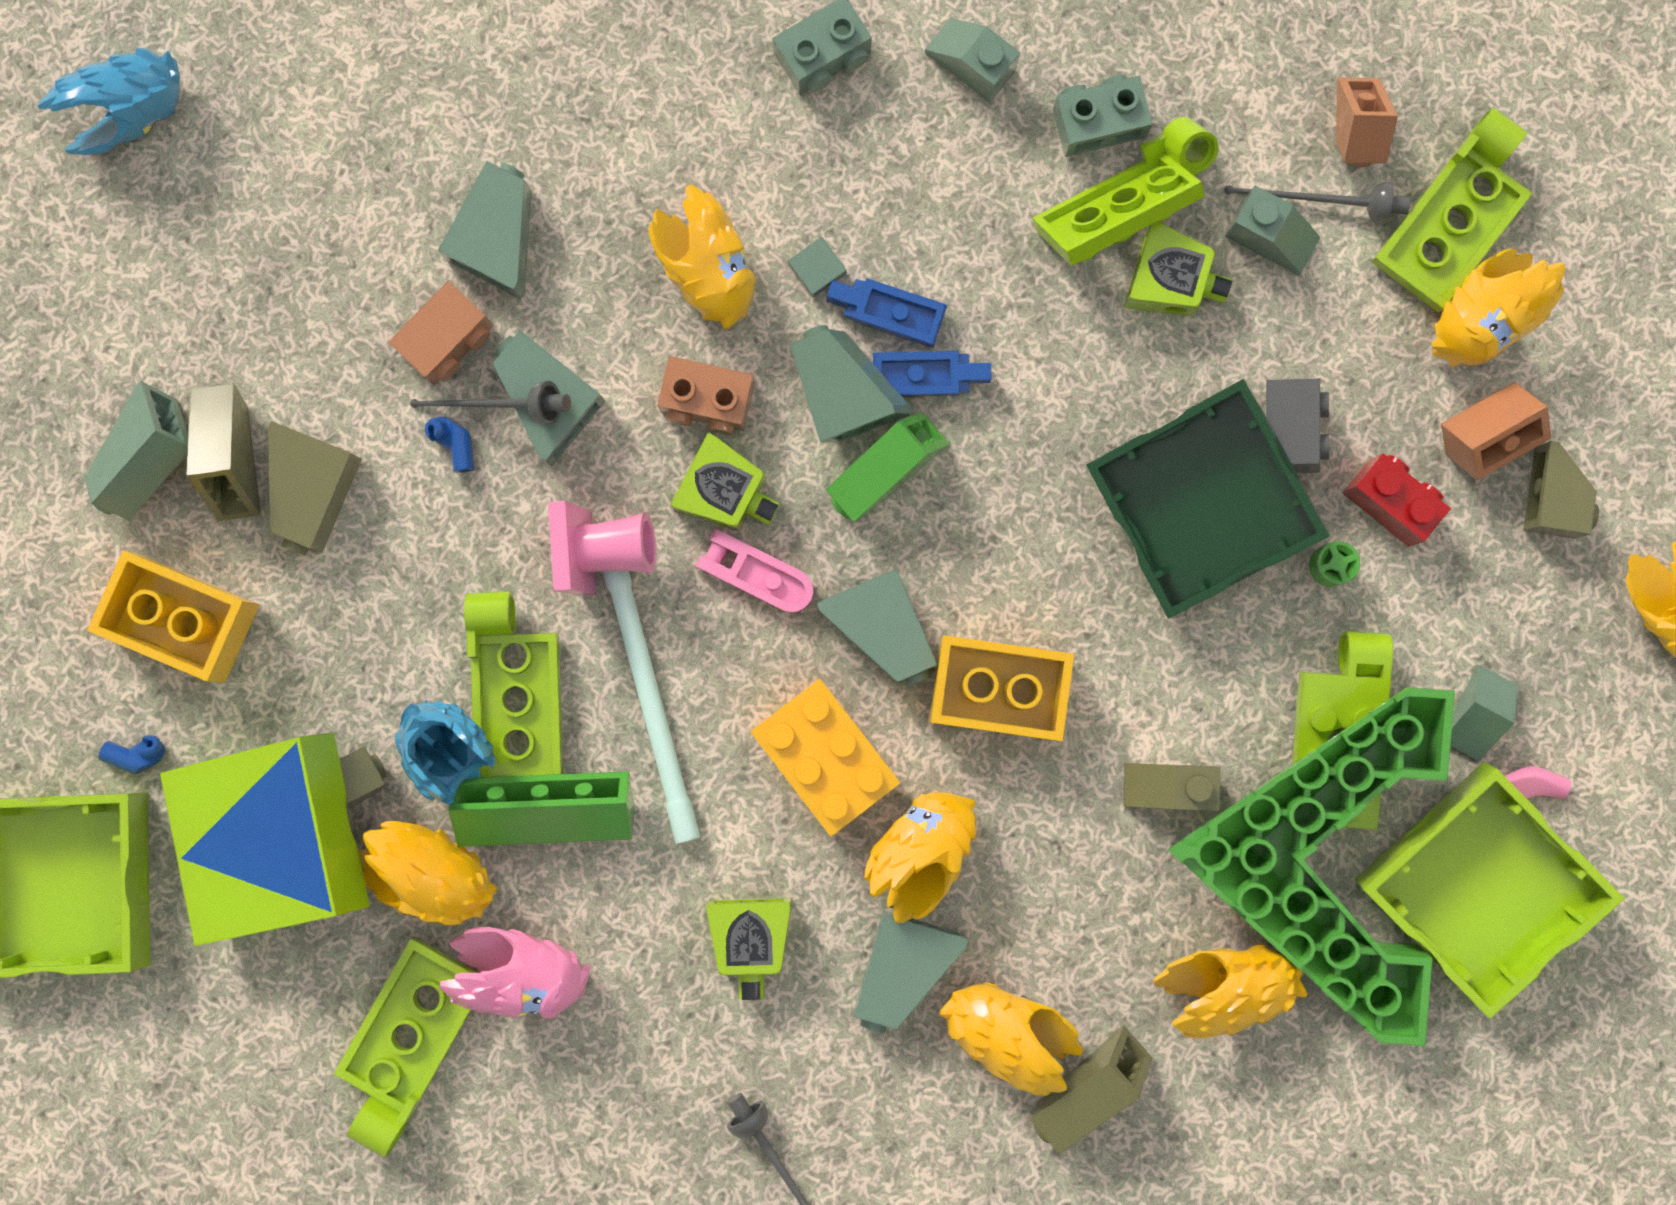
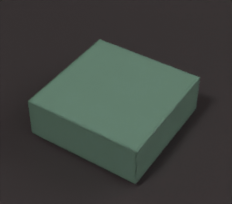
(817, 267)

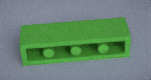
(543, 809)

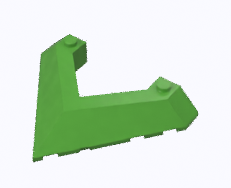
(1259, 848)

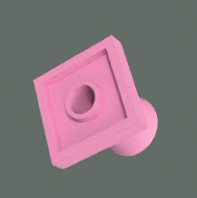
(586, 548)

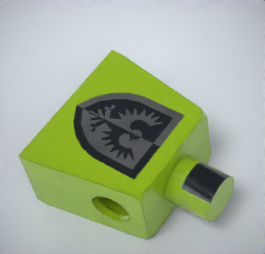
(1174, 274)
(723, 488)
(749, 940)

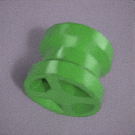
(1343, 561)

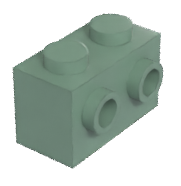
(823, 46)
(1102, 115)

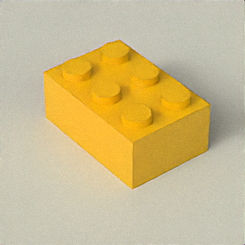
(173, 617)
(1001, 688)
(825, 757)

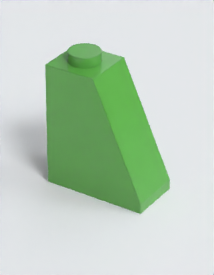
(886, 466)

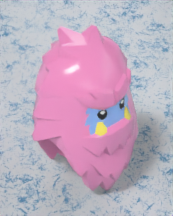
(516, 974)

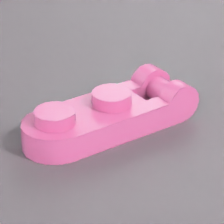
(757, 573)

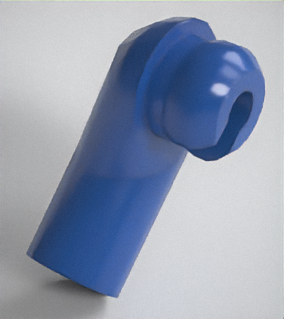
(454, 438)
(135, 759)

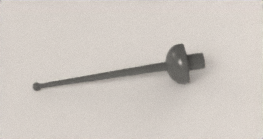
(1378, 204)
(543, 403)
(749, 1122)

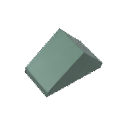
(1483, 713)

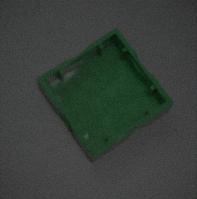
(1208, 499)

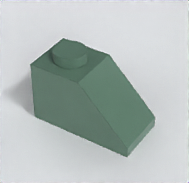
(974, 56)
(1273, 230)

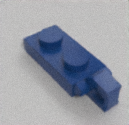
(889, 310)
(931, 372)

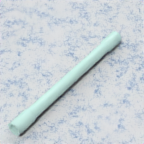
(677, 802)

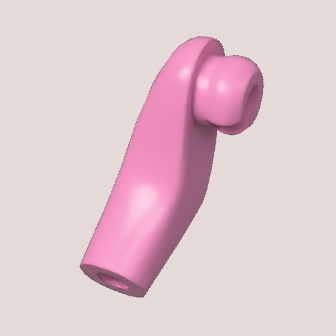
(1540, 782)

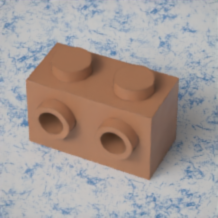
(442, 334)
(705, 395)
(1496, 430)

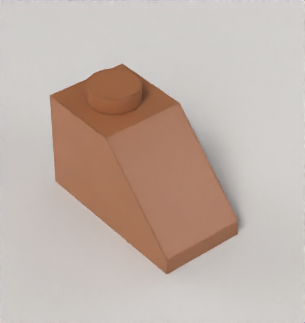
(1364, 121)

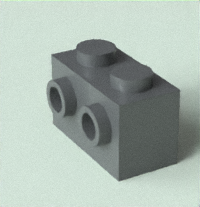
(1295, 416)

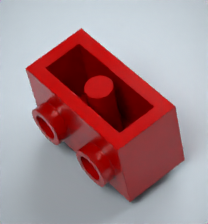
(1397, 499)

